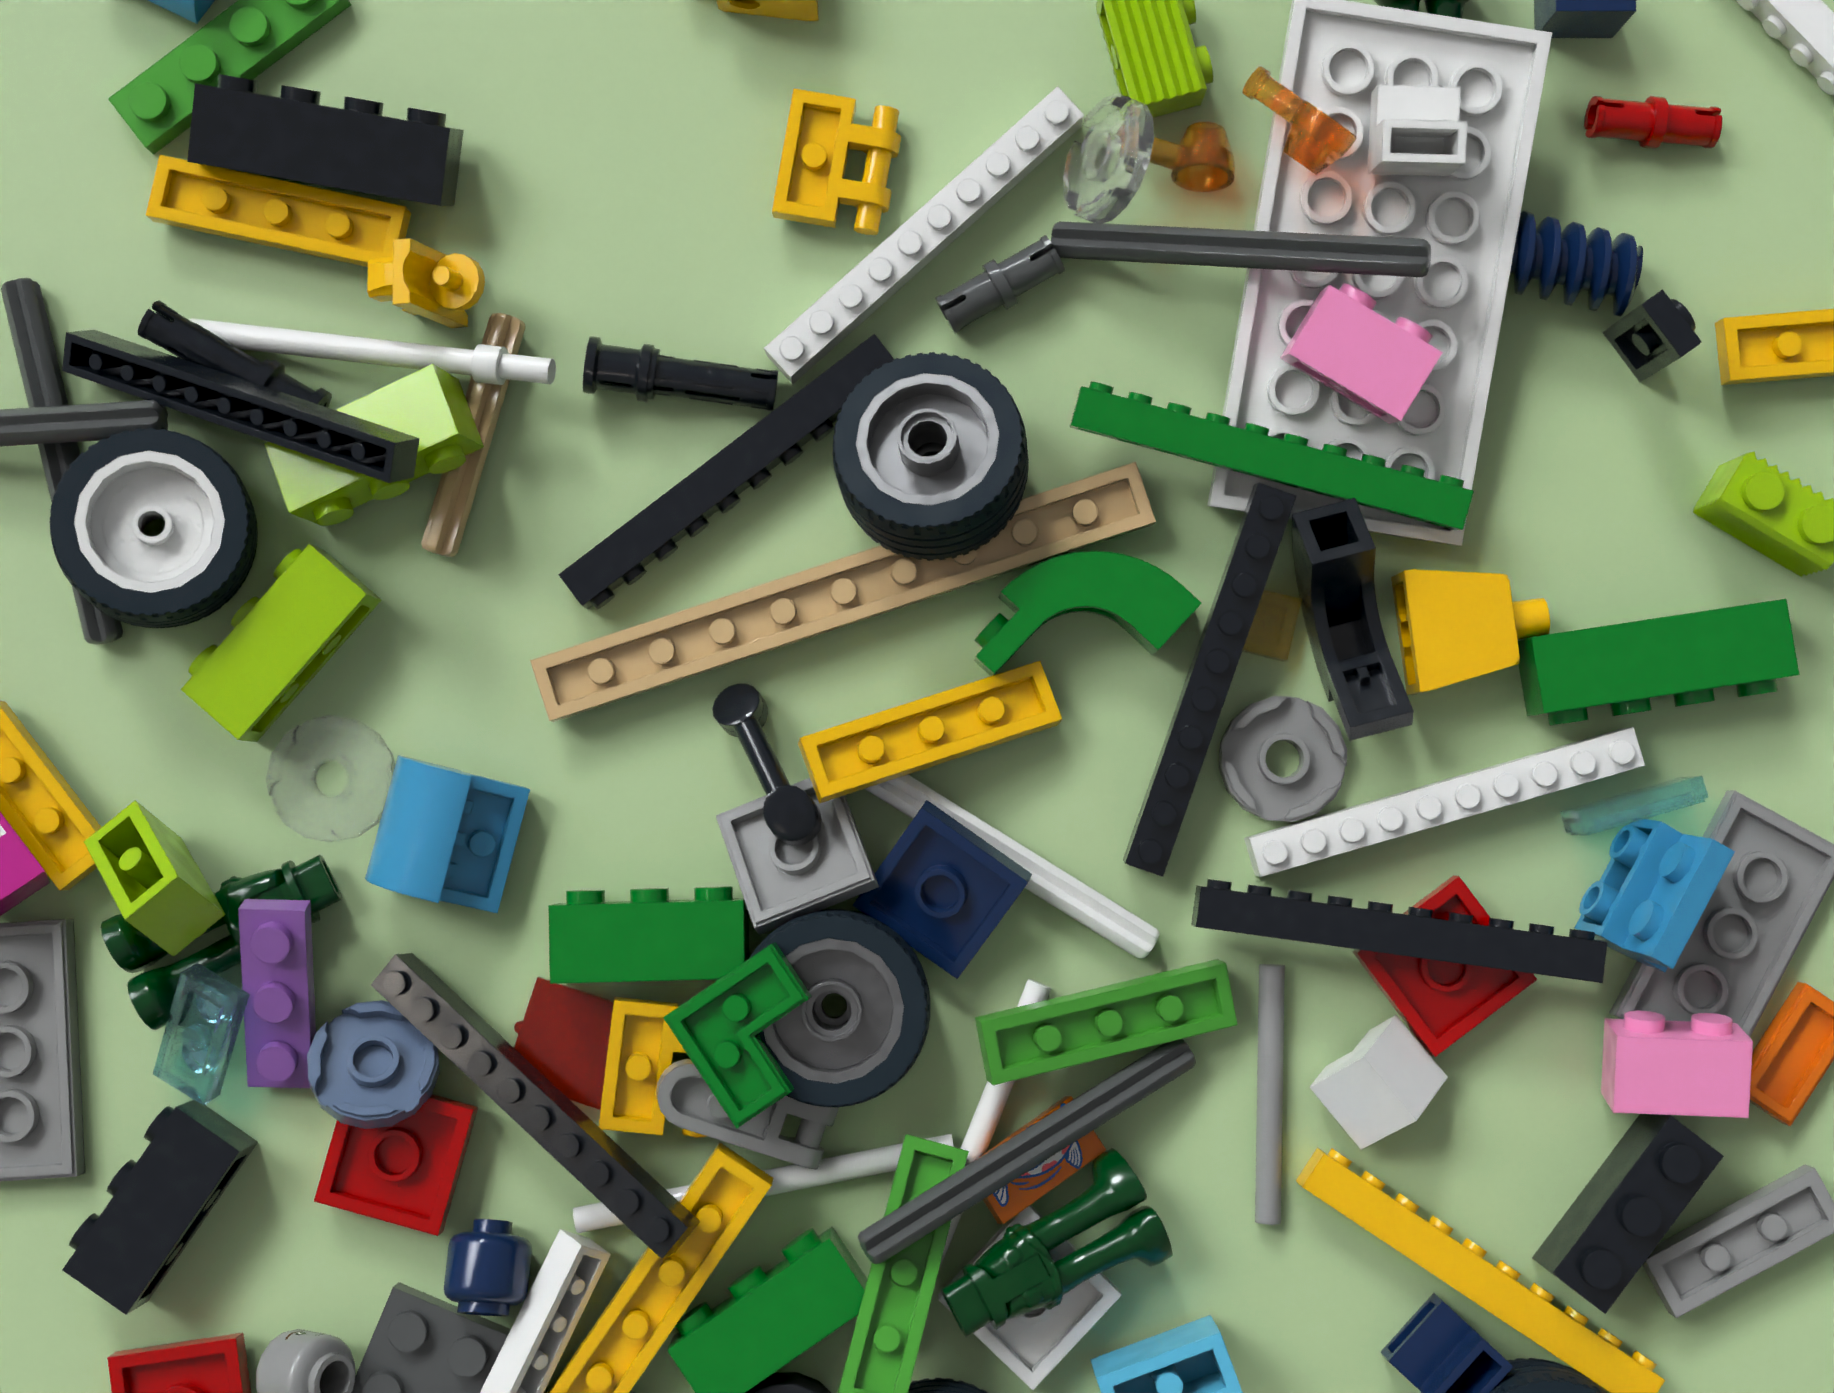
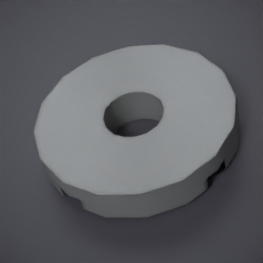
(1320, 761)

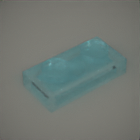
(200, 1033)

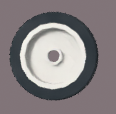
(124, 487)

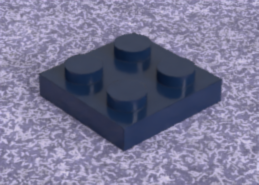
(943, 889)

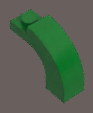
(1098, 582)

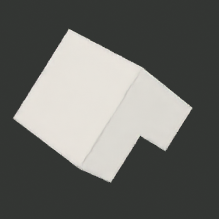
(1416, 131)
(1380, 1083)

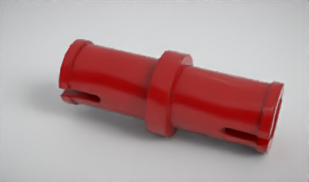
(1653, 122)

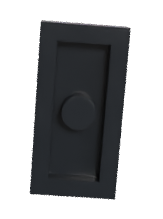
(1653, 335)

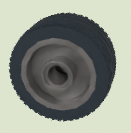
(931, 456)
(886, 1013)

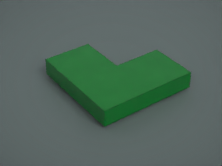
(723, 1027)

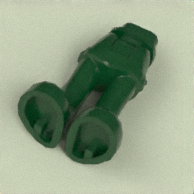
(155, 989)
(1019, 1269)

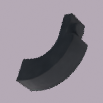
(1343, 621)

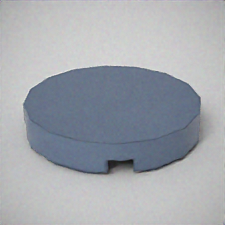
(371, 1066)

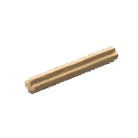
(459, 486)

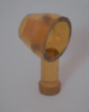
(1313, 136)
(1200, 160)

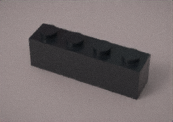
(323, 143)

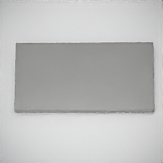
(1747, 924)
(39, 1052)

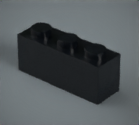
(157, 1204)
(1627, 1208)

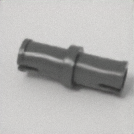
(1000, 284)

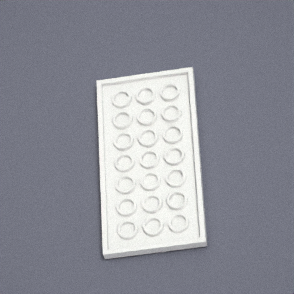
(1470, 219)

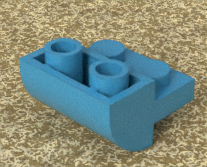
(447, 835)
(1653, 891)

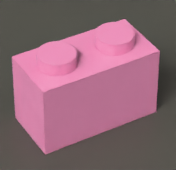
(1362, 352)
(1676, 1065)

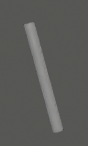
(1269, 1094)

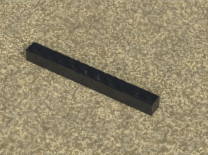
(241, 405)
(721, 480)
(1209, 678)
(1399, 934)
(536, 1104)

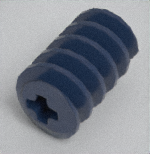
(1576, 262)

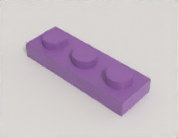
(281, 989)

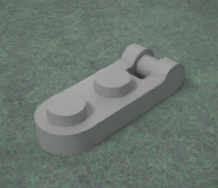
(692, 1106)

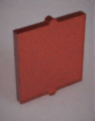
(567, 1039)

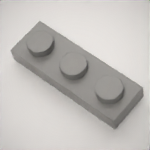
(1741, 1240)

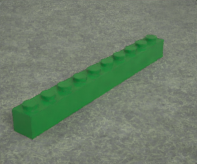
(1271, 458)

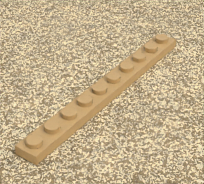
(832, 597)

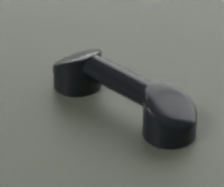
(787, 809)

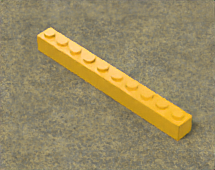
(1475, 1277)

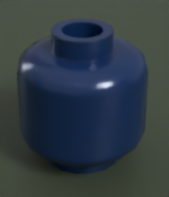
(487, 1269)

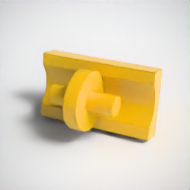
(427, 282)

